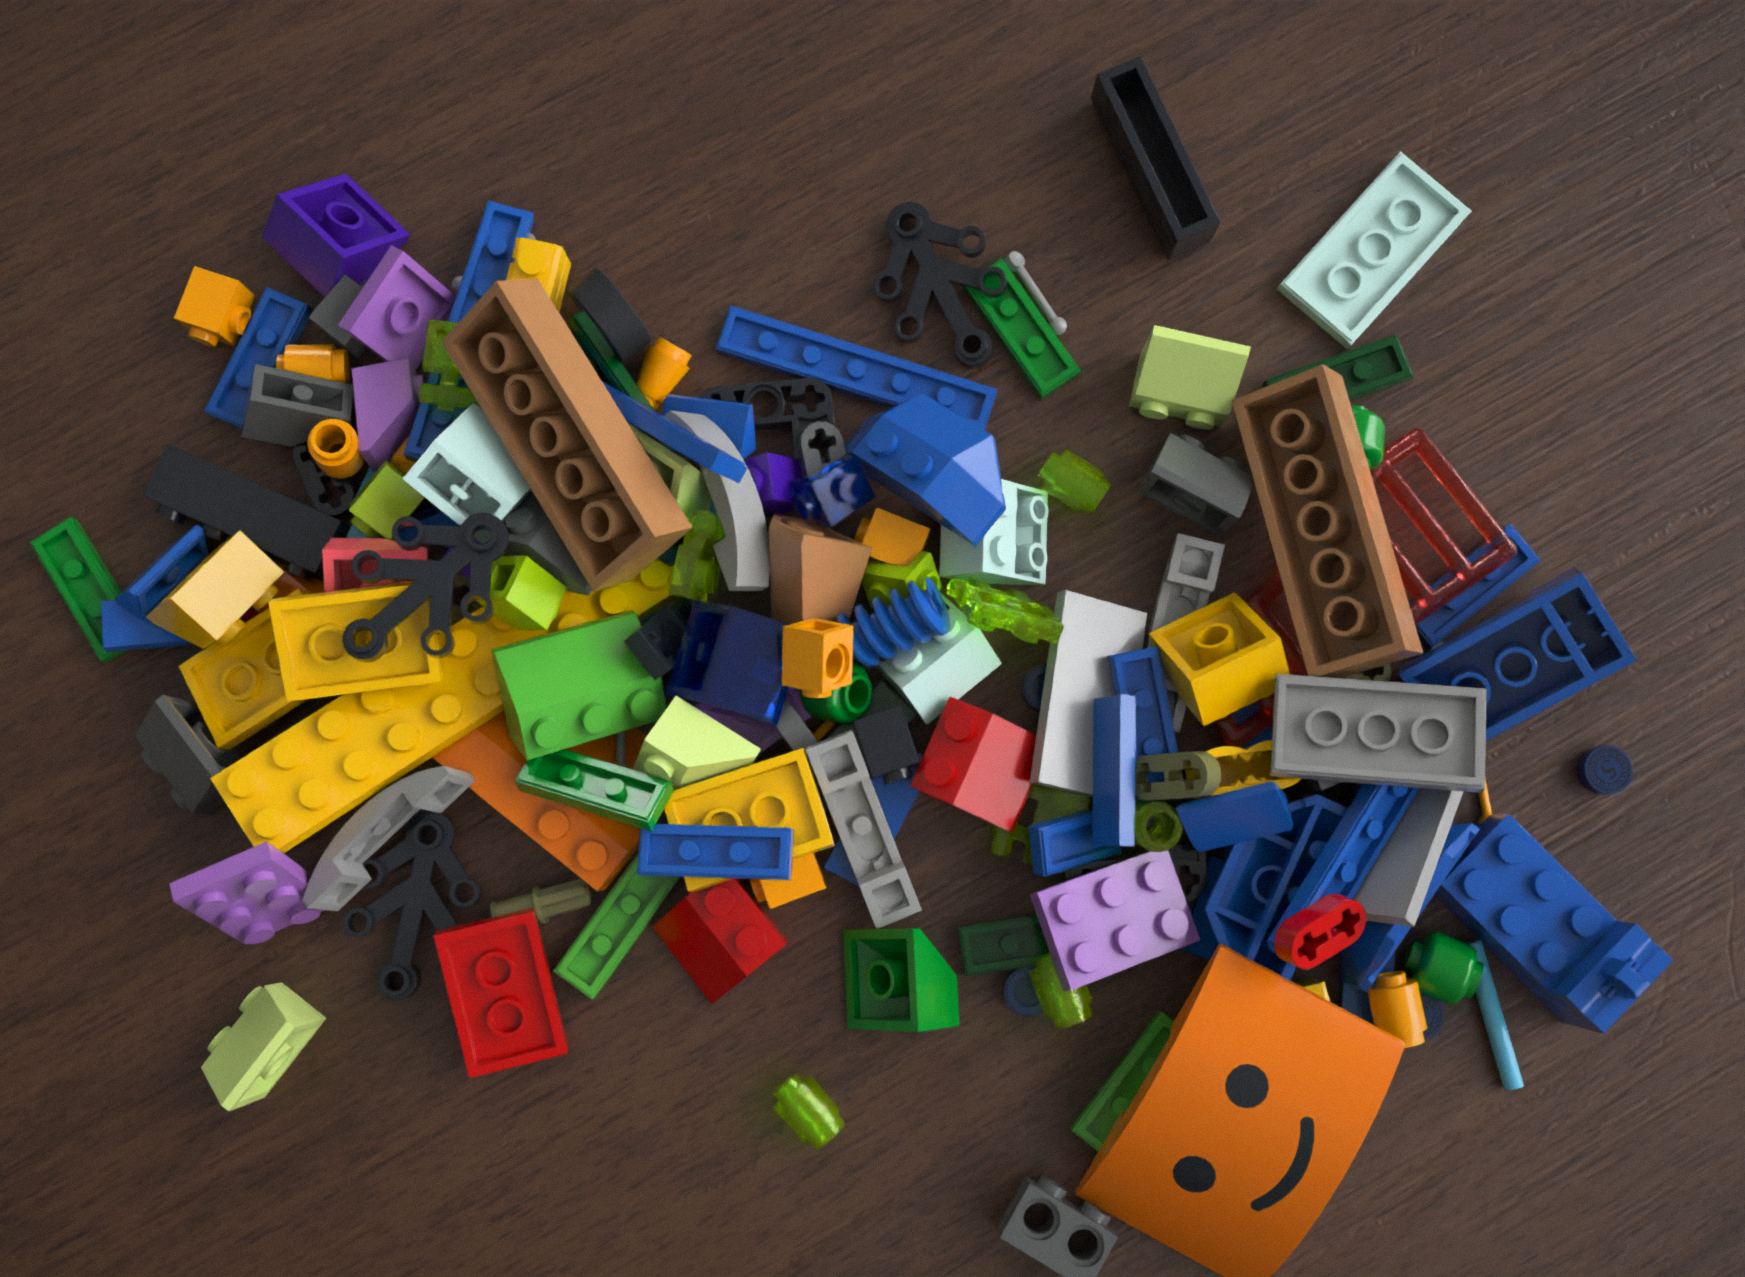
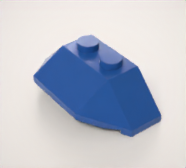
(934, 464)
(1263, 879)
(1369, 954)

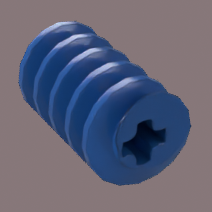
(897, 624)

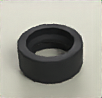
(610, 314)

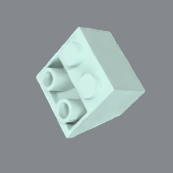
(469, 472)
(1012, 548)
(941, 667)

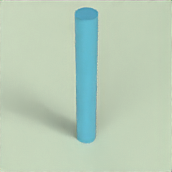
(1496, 1024)

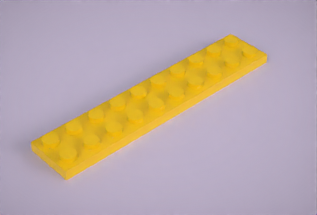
(380, 735)

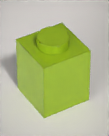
(383, 502)
(524, 593)

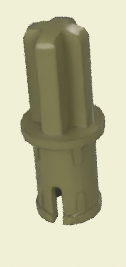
(548, 901)

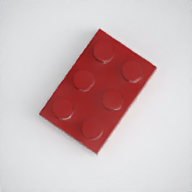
(501, 992)

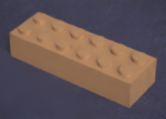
(565, 433)
(1326, 525)

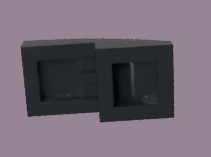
(660, 637)

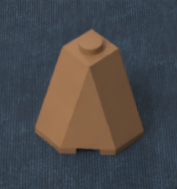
(812, 570)

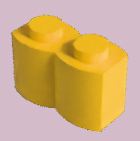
(1243, 768)

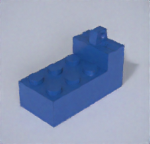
(1530, 652)
(1549, 927)

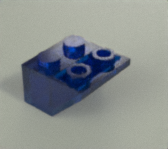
(731, 663)

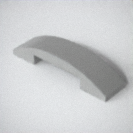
(745, 548)
(1184, 589)
(863, 828)
(341, 869)

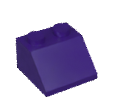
(331, 231)

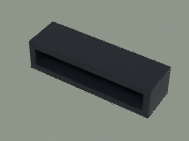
(1154, 158)
(231, 503)

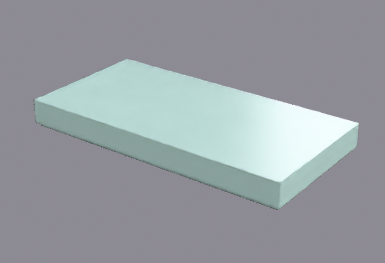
(1373, 250)

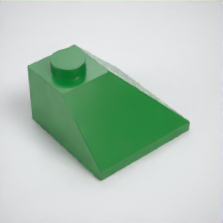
(897, 982)

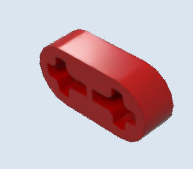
(1321, 936)

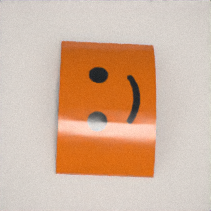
(1244, 1120)

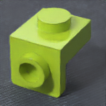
(882, 577)

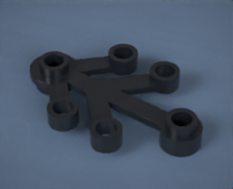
(936, 276)
(431, 580)
(416, 895)

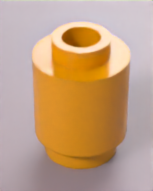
(317, 361)
(328, 438)
(1398, 1007)

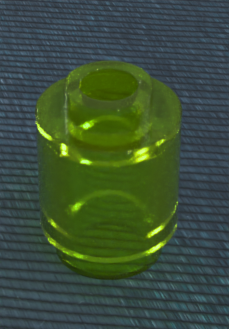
(1074, 481)
(1166, 827)
(1061, 1006)
(808, 1110)

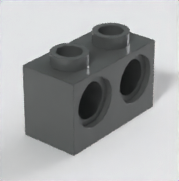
(1050, 1240)

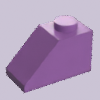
(385, 407)

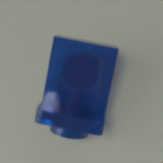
(832, 492)

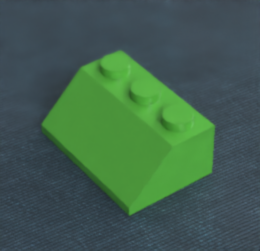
(575, 686)

